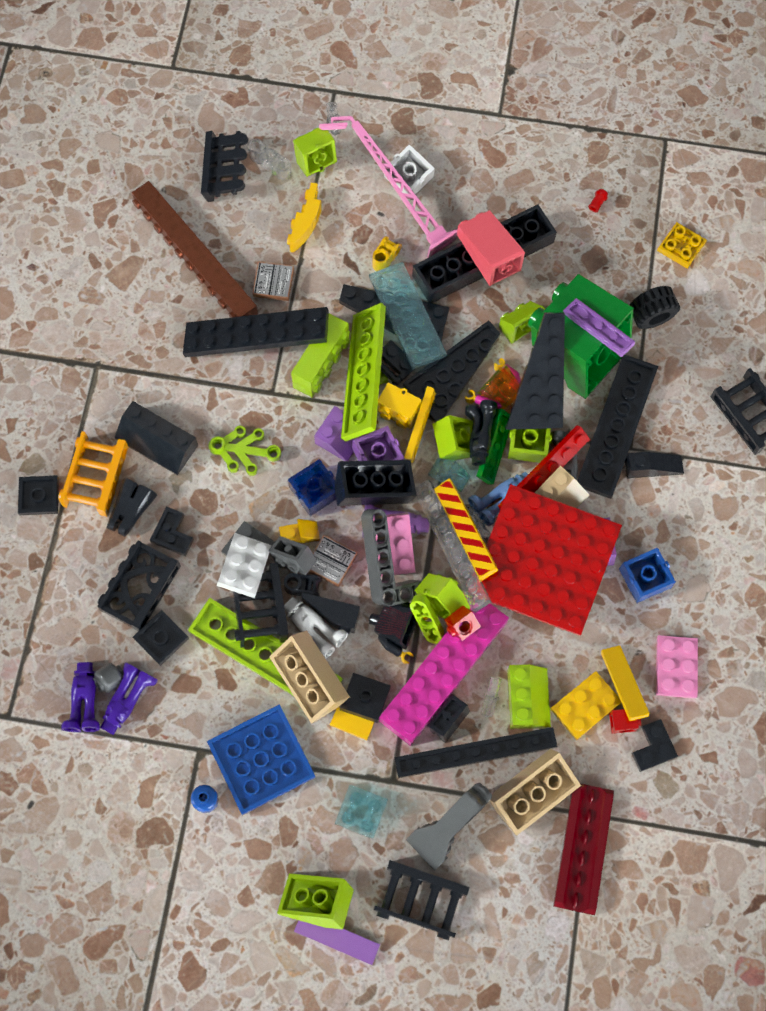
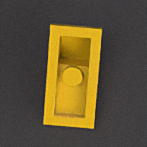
(302, 532)

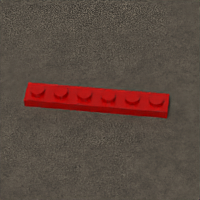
(557, 457)

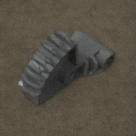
(435, 839)

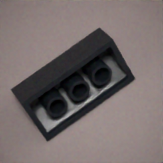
(156, 438)
(374, 482)

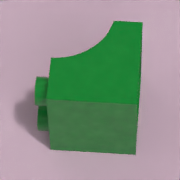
(585, 357)

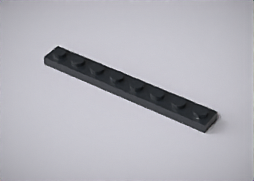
(475, 752)

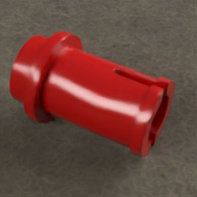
(600, 196)

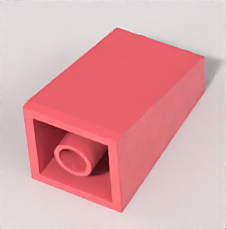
(491, 247)

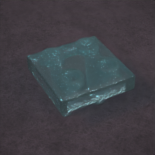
(361, 811)

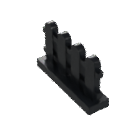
(213, 166)

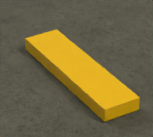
(420, 424)
(625, 683)

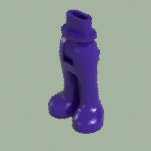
(82, 688)
(121, 707)

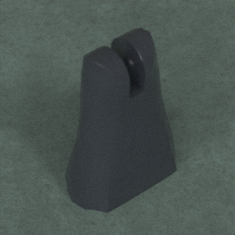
(129, 506)

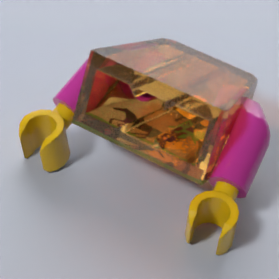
(500, 388)

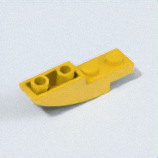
(305, 221)

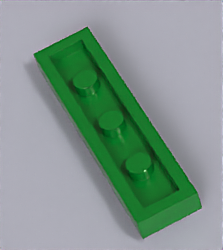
(488, 471)

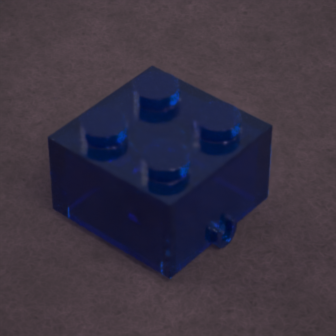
(313, 487)

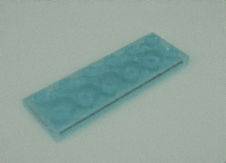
(407, 315)

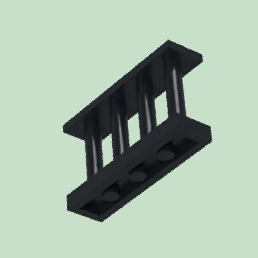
(734, 412)
(276, 611)
(436, 885)

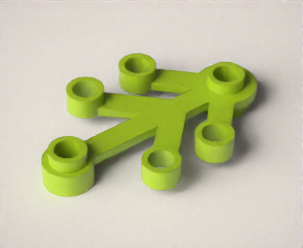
(242, 449)

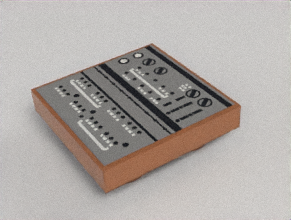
(273, 281)
(332, 560)

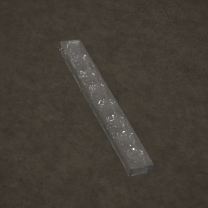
(452, 547)

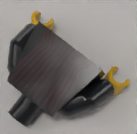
(395, 628)

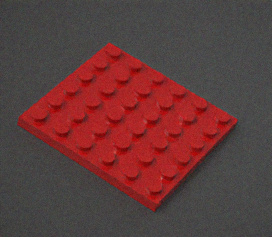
(548, 559)

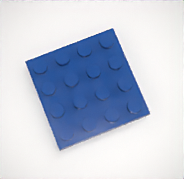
(261, 759)

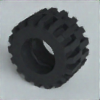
(654, 307)

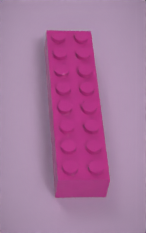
(440, 676)

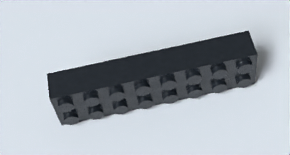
(455, 268)

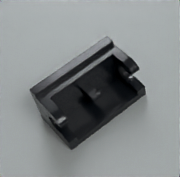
(448, 718)

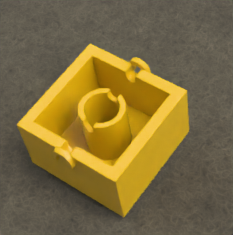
(399, 406)

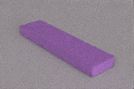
(599, 327)
(340, 940)

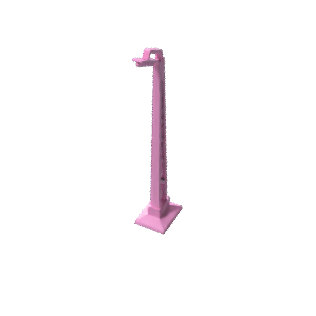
(439, 237)

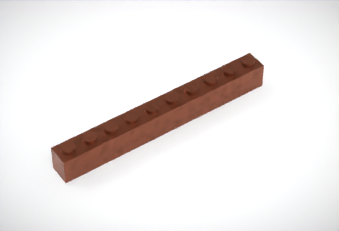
(193, 251)

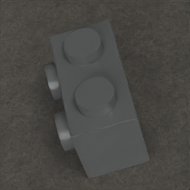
(292, 555)

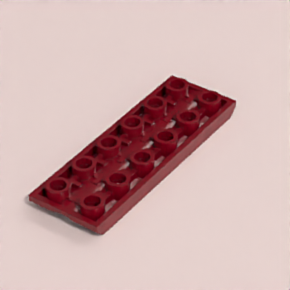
(584, 849)

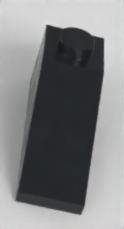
(653, 465)
(336, 613)

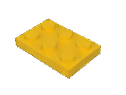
(586, 705)

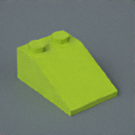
(316, 900)

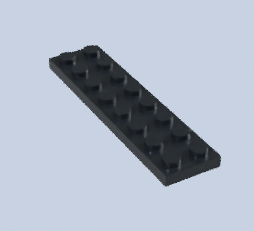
(256, 332)
(617, 426)

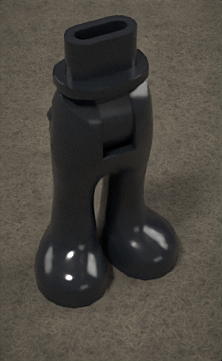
(481, 432)

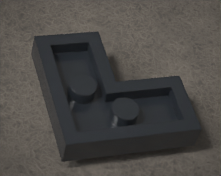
(167, 534)
(659, 748)

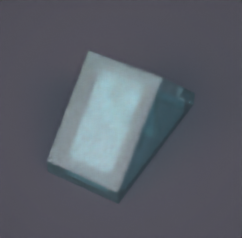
(445, 469)

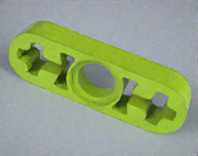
(432, 630)

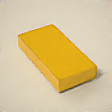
(352, 724)

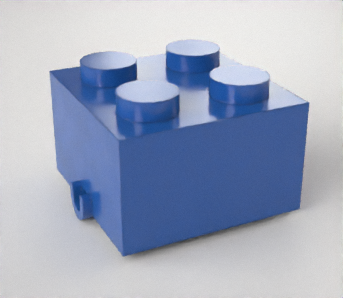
(647, 575)

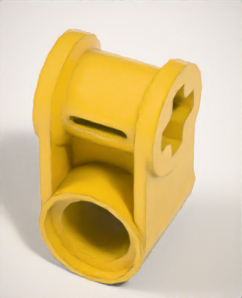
(385, 251)

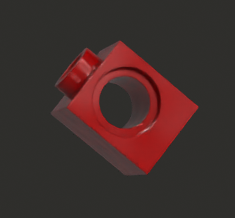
(468, 626)
(620, 723)

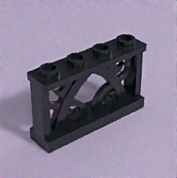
(141, 612)

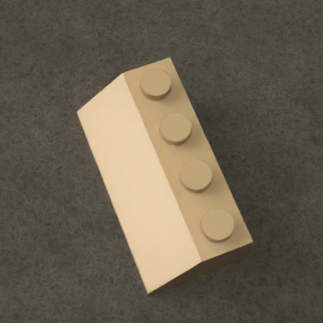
(563, 488)
(309, 676)
(534, 791)

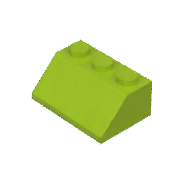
(528, 697)

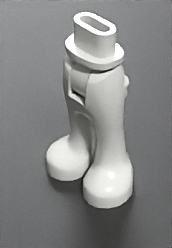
(306, 619)

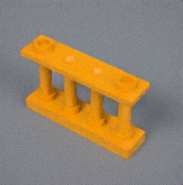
(107, 486)

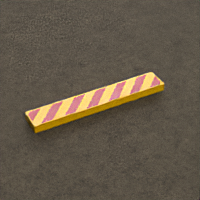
(466, 529)

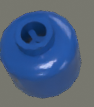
(209, 803)

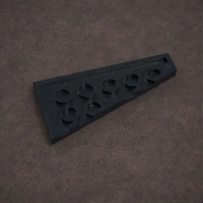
(360, 299)
(454, 371)
(542, 386)

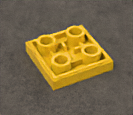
(681, 245)

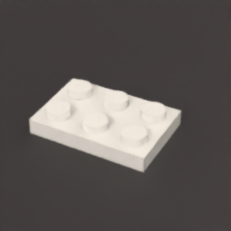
(244, 565)

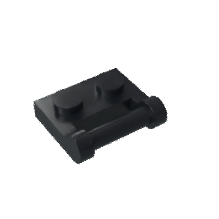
(396, 360)

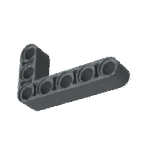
(384, 564)

